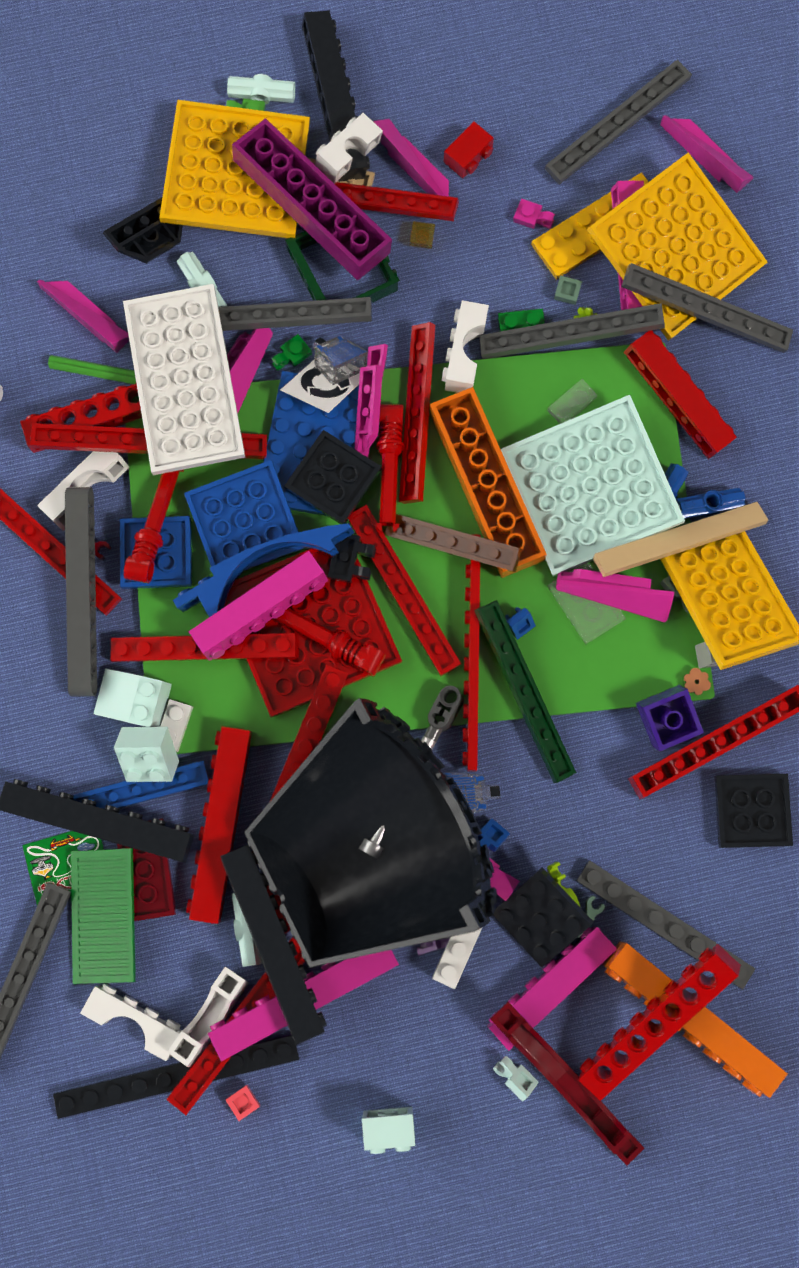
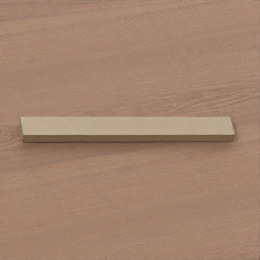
(679, 539)

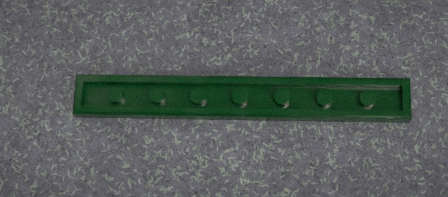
(525, 691)

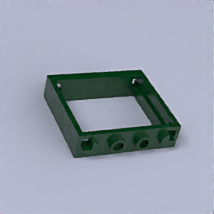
(304, 240)

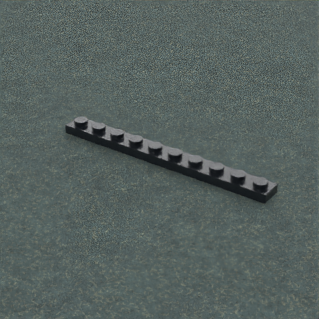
(166, 1078)

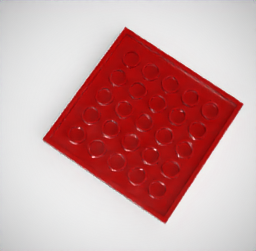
(336, 606)

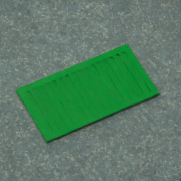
(102, 916)

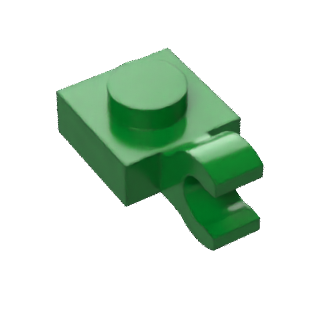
(292, 351)

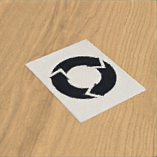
(317, 391)

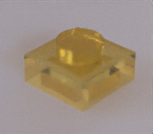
(422, 235)

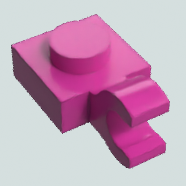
(530, 214)

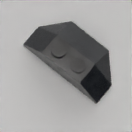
(144, 235)

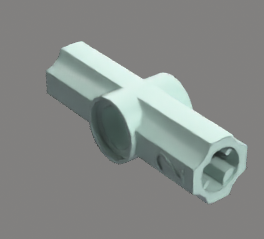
(261, 88)
(197, 275)
(248, 950)

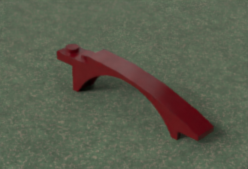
(566, 1081)

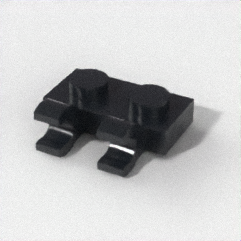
(343, 564)

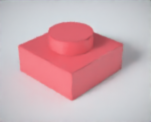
(243, 1102)

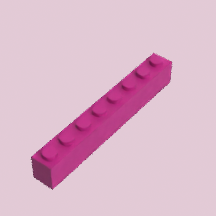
(268, 1017)

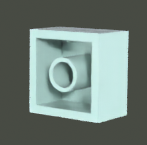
(146, 754)
(388, 1129)

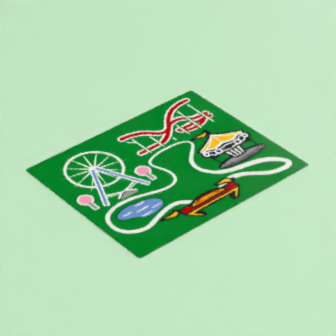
(51, 859)

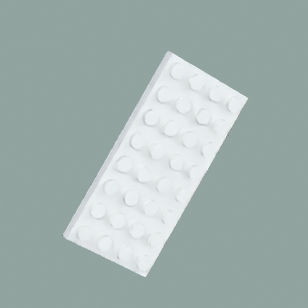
(183, 379)

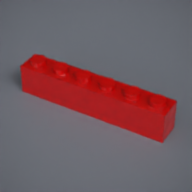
(680, 394)

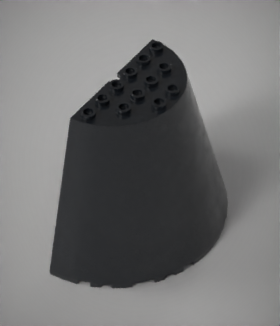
(431, 866)

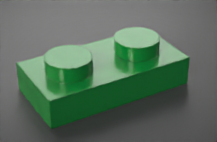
(520, 319)

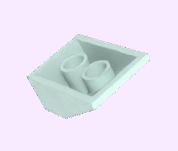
(132, 698)

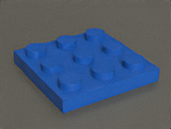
(172, 560)

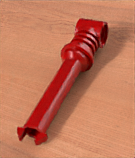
(390, 447)
(148, 540)
(339, 644)

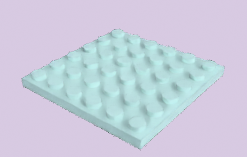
(592, 484)

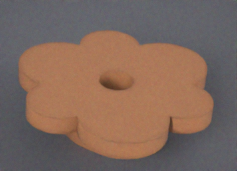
(703, 683)

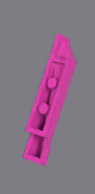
(412, 160)

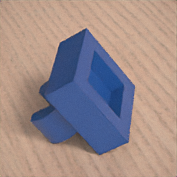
(520, 622)

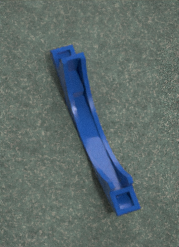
(214, 590)

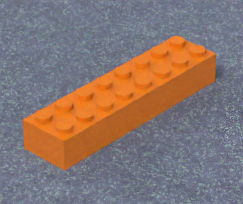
(486, 476)
(704, 1029)

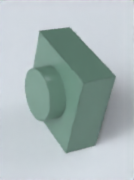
(567, 290)

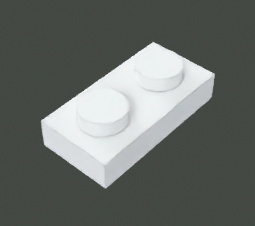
(176, 719)

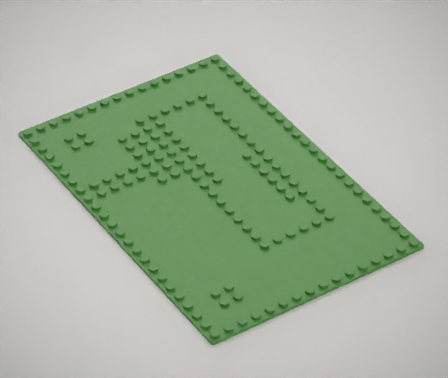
(572, 677)

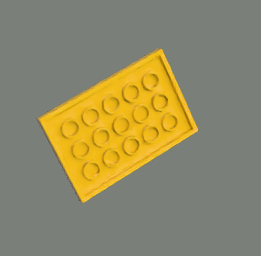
(733, 600)

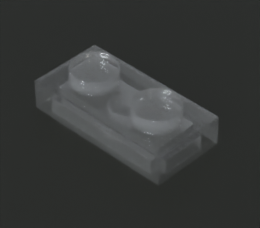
(572, 402)

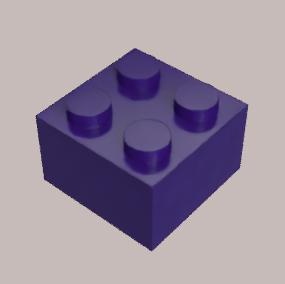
(669, 717)

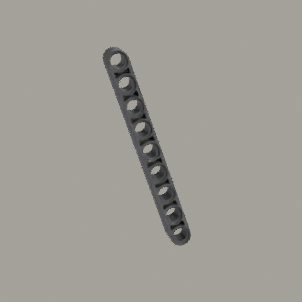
(80, 591)

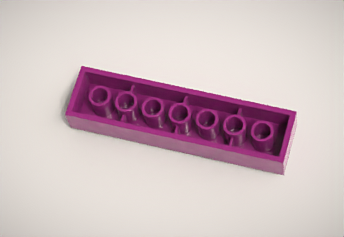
(311, 199)

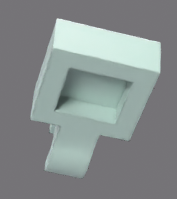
(519, 1079)

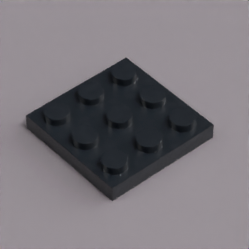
(333, 477)
(753, 810)
(542, 917)

